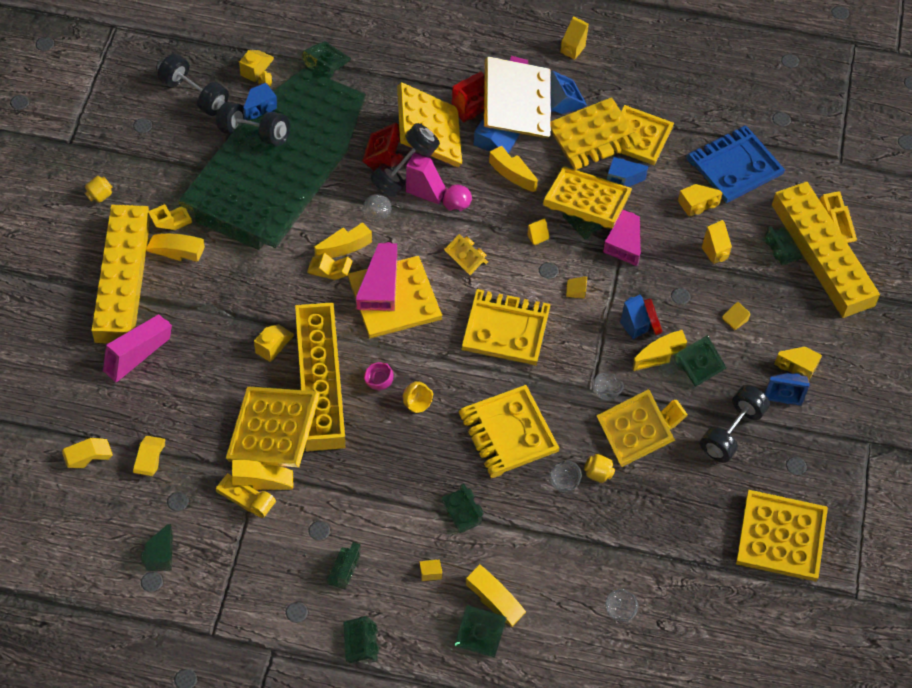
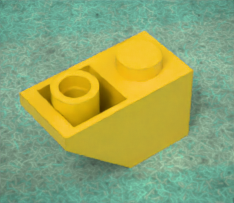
(698, 198)
(798, 361)

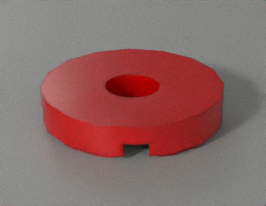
(653, 316)

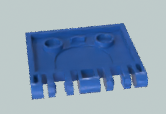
(736, 165)

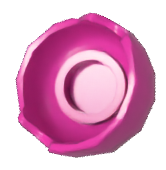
(457, 198)
(379, 376)

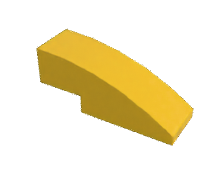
(513, 169)
(839, 214)
(345, 242)
(176, 246)
(660, 351)
(261, 475)
(495, 595)

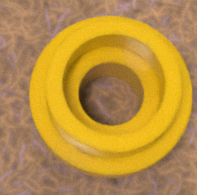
(265, 77)

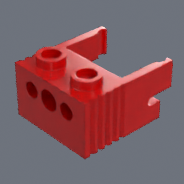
(469, 96)
(382, 147)

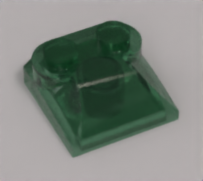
(324, 59)
(700, 361)
(481, 631)

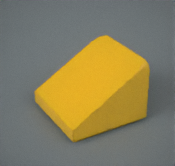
(538, 232)
(577, 287)
(736, 316)
(430, 570)

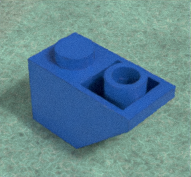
(259, 101)
(626, 172)
(635, 317)

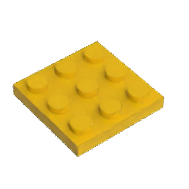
(652, 133)
(635, 428)

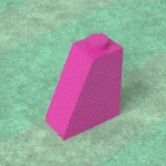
(424, 179)
(625, 238)

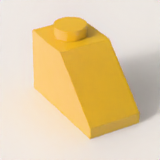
(574, 38)
(254, 63)
(717, 242)
(272, 341)

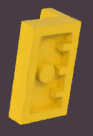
(465, 254)

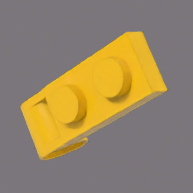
(245, 496)

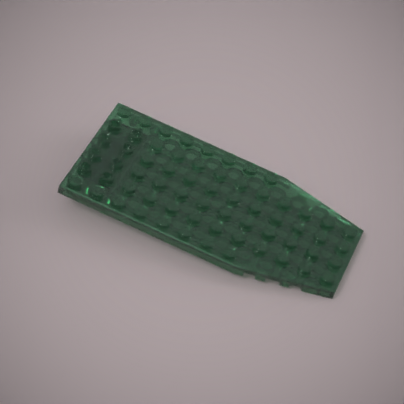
(261, 188)

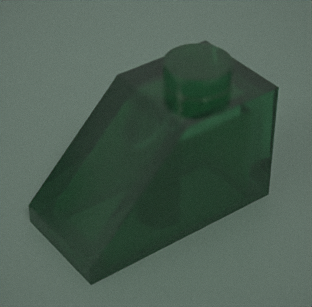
(159, 551)

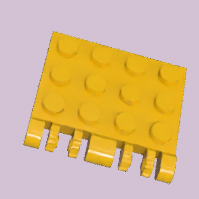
(593, 132)
(505, 329)
(512, 427)

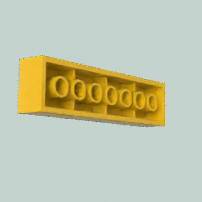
(825, 249)
(121, 272)
(321, 373)

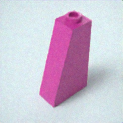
(379, 283)
(135, 346)

